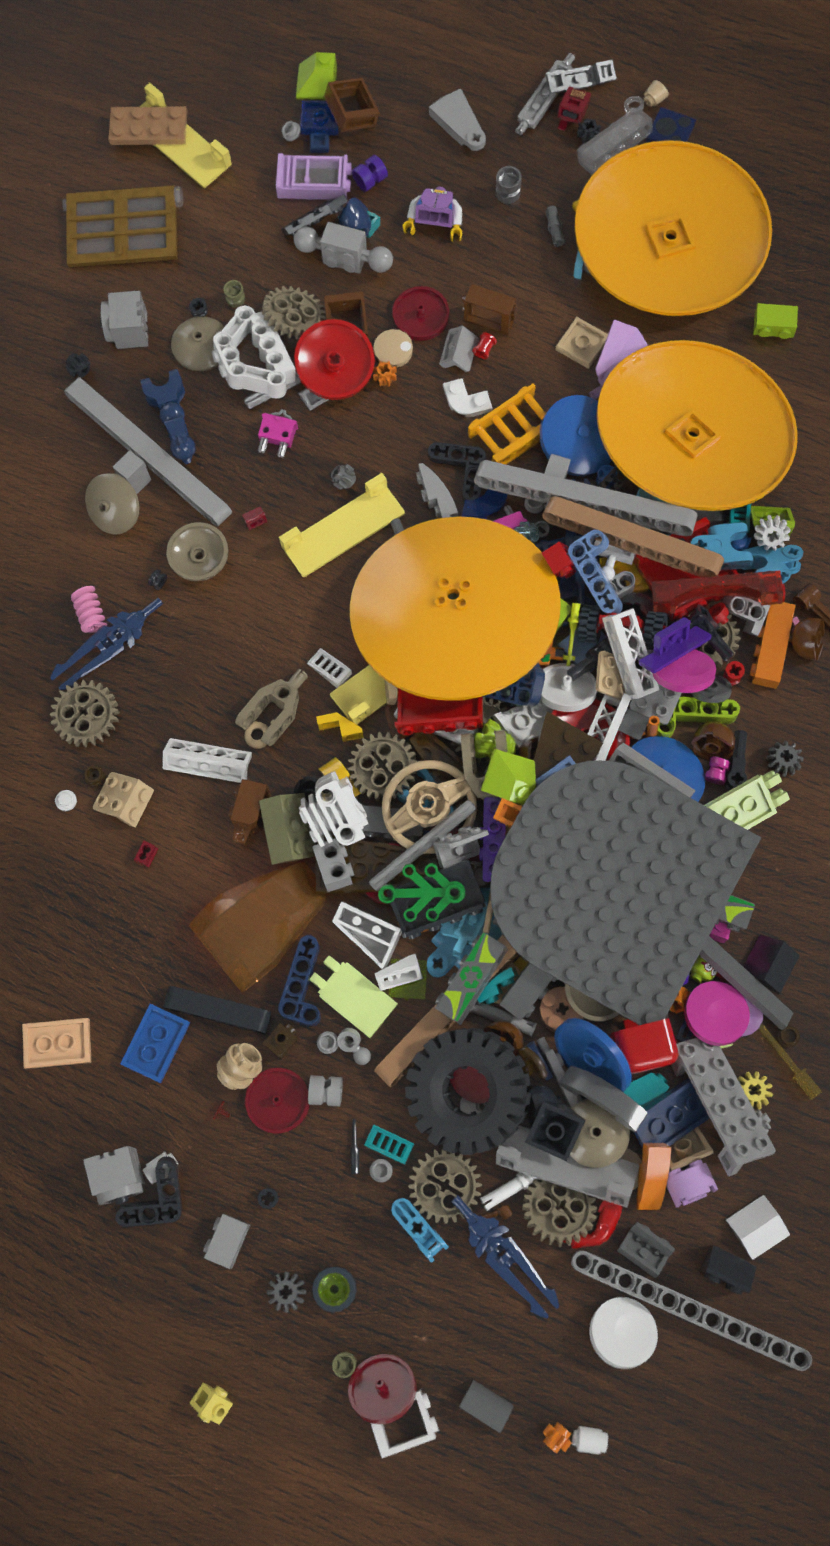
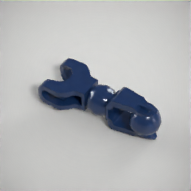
(172, 415)

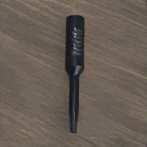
(354, 1150)

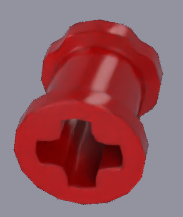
(484, 345)
(735, 667)

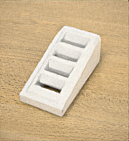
(341, 679)
(405, 971)

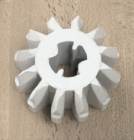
(775, 538)

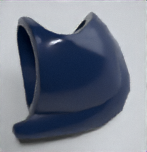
(355, 216)

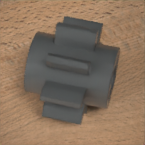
(343, 476)

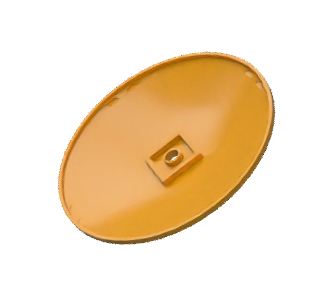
(680, 191)
(726, 400)
(464, 644)

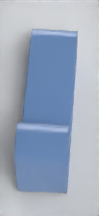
(598, 576)

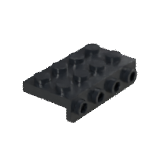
(472, 902)

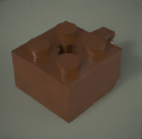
(246, 812)

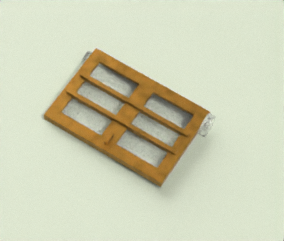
(122, 225)

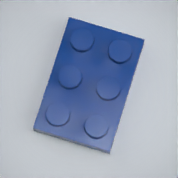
(155, 1043)

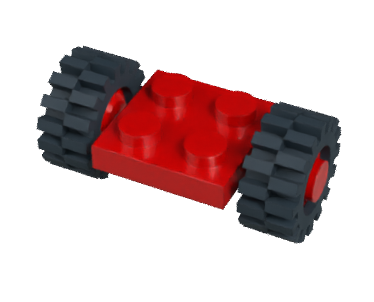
(592, 624)

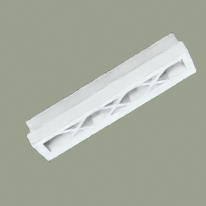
(623, 653)
(613, 724)
(205, 762)

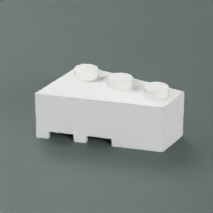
(370, 933)

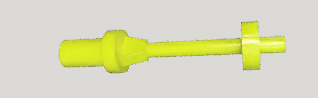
(573, 620)

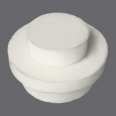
(66, 800)

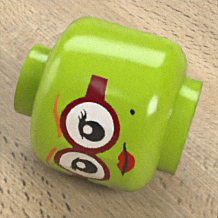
(702, 971)

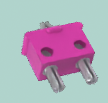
(277, 430)

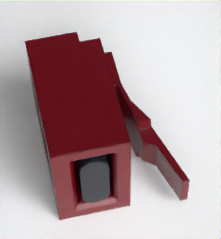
(573, 107)

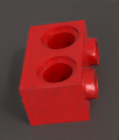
(559, 560)

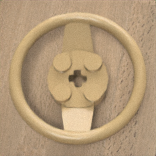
(413, 811)

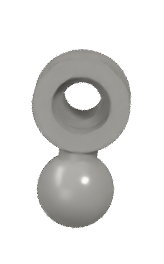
(361, 1054)

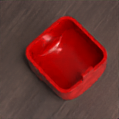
(647, 1045)

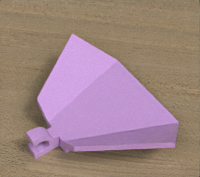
(620, 343)

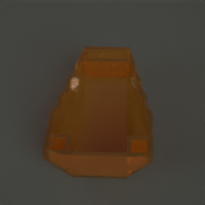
(258, 921)

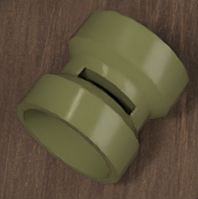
(234, 293)
(344, 1364)

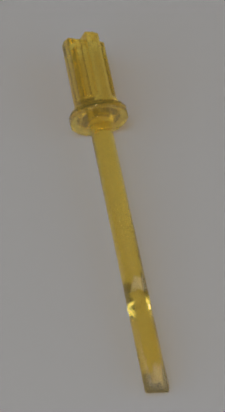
(801, 1077)

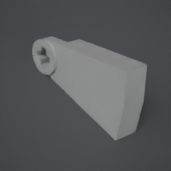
(457, 118)

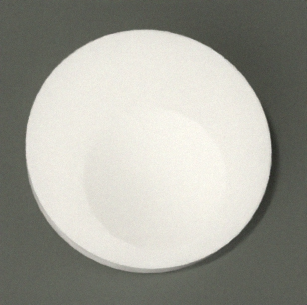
(565, 694)
(623, 1333)

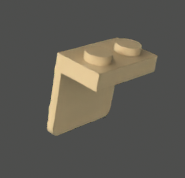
(608, 676)
(123, 798)

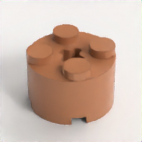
(549, 1005)

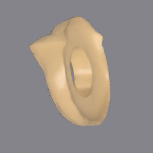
(256, 744)

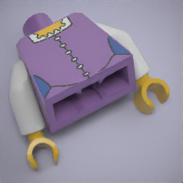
(435, 208)

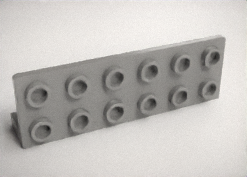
(725, 1103)
(607, 1183)

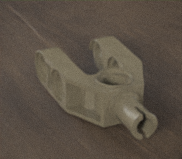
(269, 694)
(469, 761)

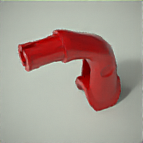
(607, 1222)

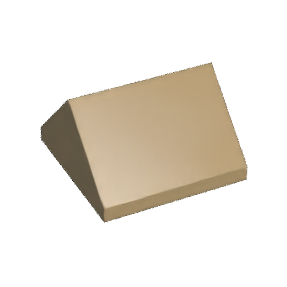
(689, 1149)

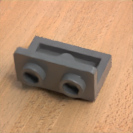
(645, 1249)

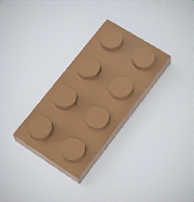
(147, 125)

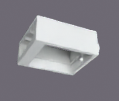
(430, 1423)

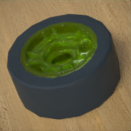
(323, 1294)

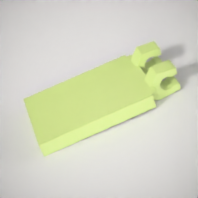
(751, 800)
(354, 997)

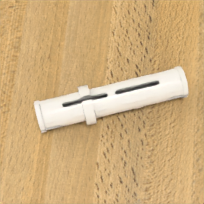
(520, 1182)

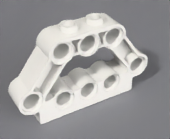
(279, 366)

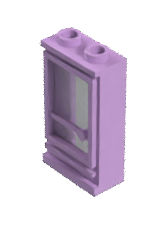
(312, 177)

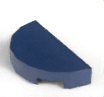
(534, 1047)

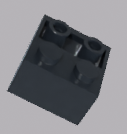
(729, 1269)

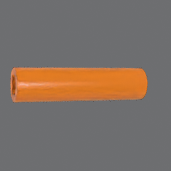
(652, 727)

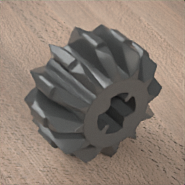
(790, 754)
(291, 1298)

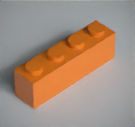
(772, 645)

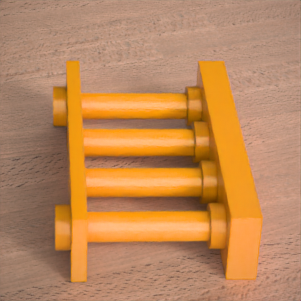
(517, 445)

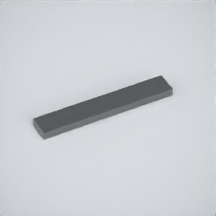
(746, 983)

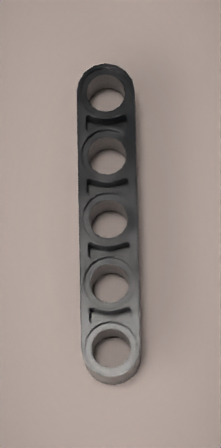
(217, 1009)

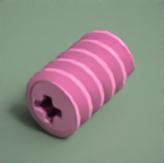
(86, 609)

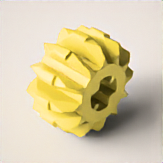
(759, 1098)

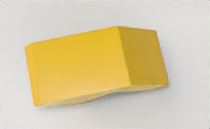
(349, 730)

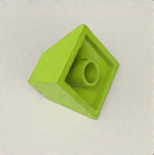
(315, 74)
(510, 777)

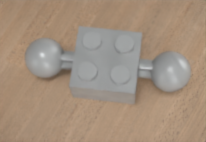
(343, 248)

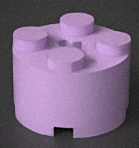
(691, 1183)

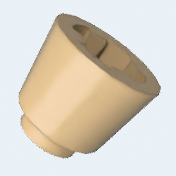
(655, 94)

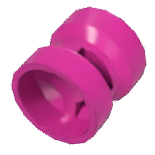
(717, 770)

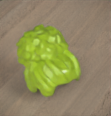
(486, 742)

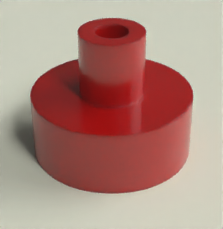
(719, 613)

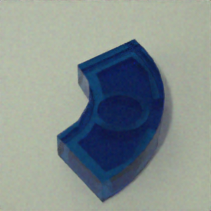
(481, 507)

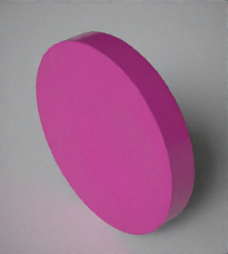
(688, 674)
(716, 1013)

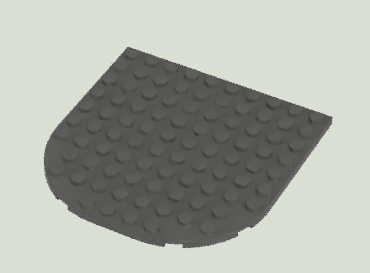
(616, 883)

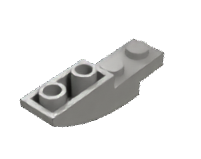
(435, 493)

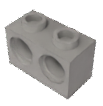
(329, 866)

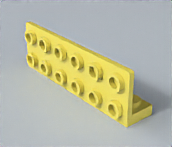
(196, 157)
(342, 528)
(361, 695)

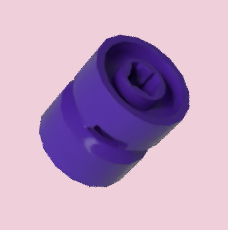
(368, 174)

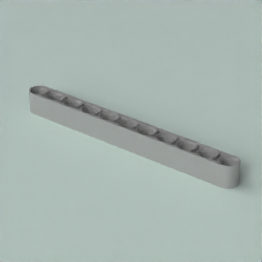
(148, 451)
(625, 506)
(701, 1311)

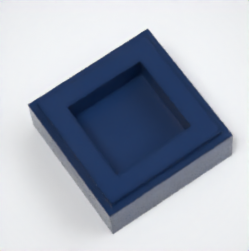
(319, 143)

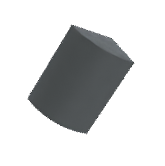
(486, 1406)

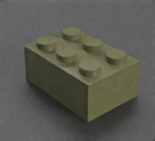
(285, 830)

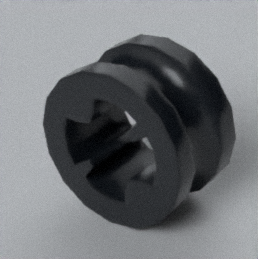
(194, 305)
(157, 579)
(273, 1203)

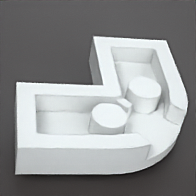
(466, 404)

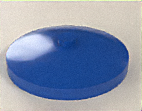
(573, 433)
(675, 759)
(593, 1051)

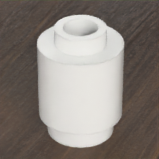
(149, 1171)
(590, 1440)

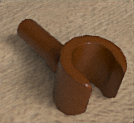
(503, 1211)

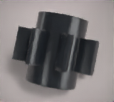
(588, 130)
(78, 365)

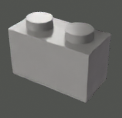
(133, 470)
(226, 1241)

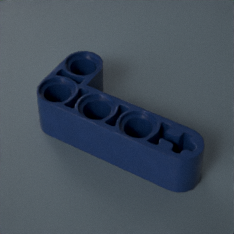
(519, 690)
(303, 979)

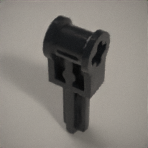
(703, 620)
(590, 661)
(738, 761)

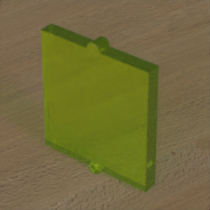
(411, 990)

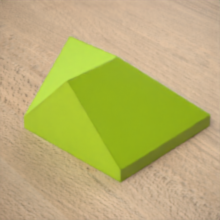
(761, 512)

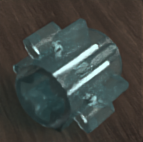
(528, 530)

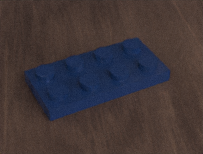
(672, 1115)

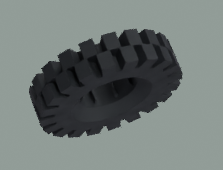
(432, 1099)

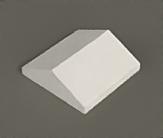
(758, 1227)

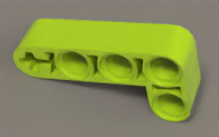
(699, 715)

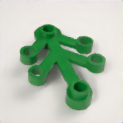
(425, 891)

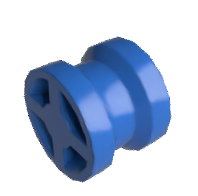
(602, 472)

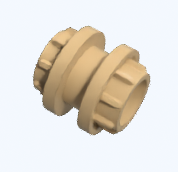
(239, 1066)

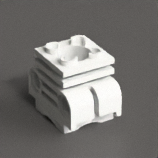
(334, 812)

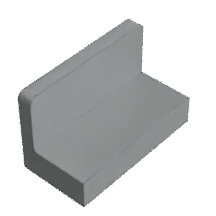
(459, 348)

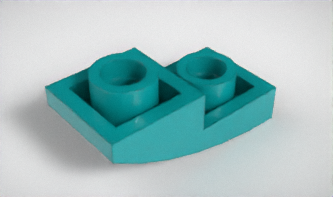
(493, 989)

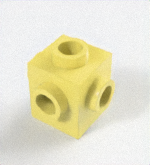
(214, 1407)

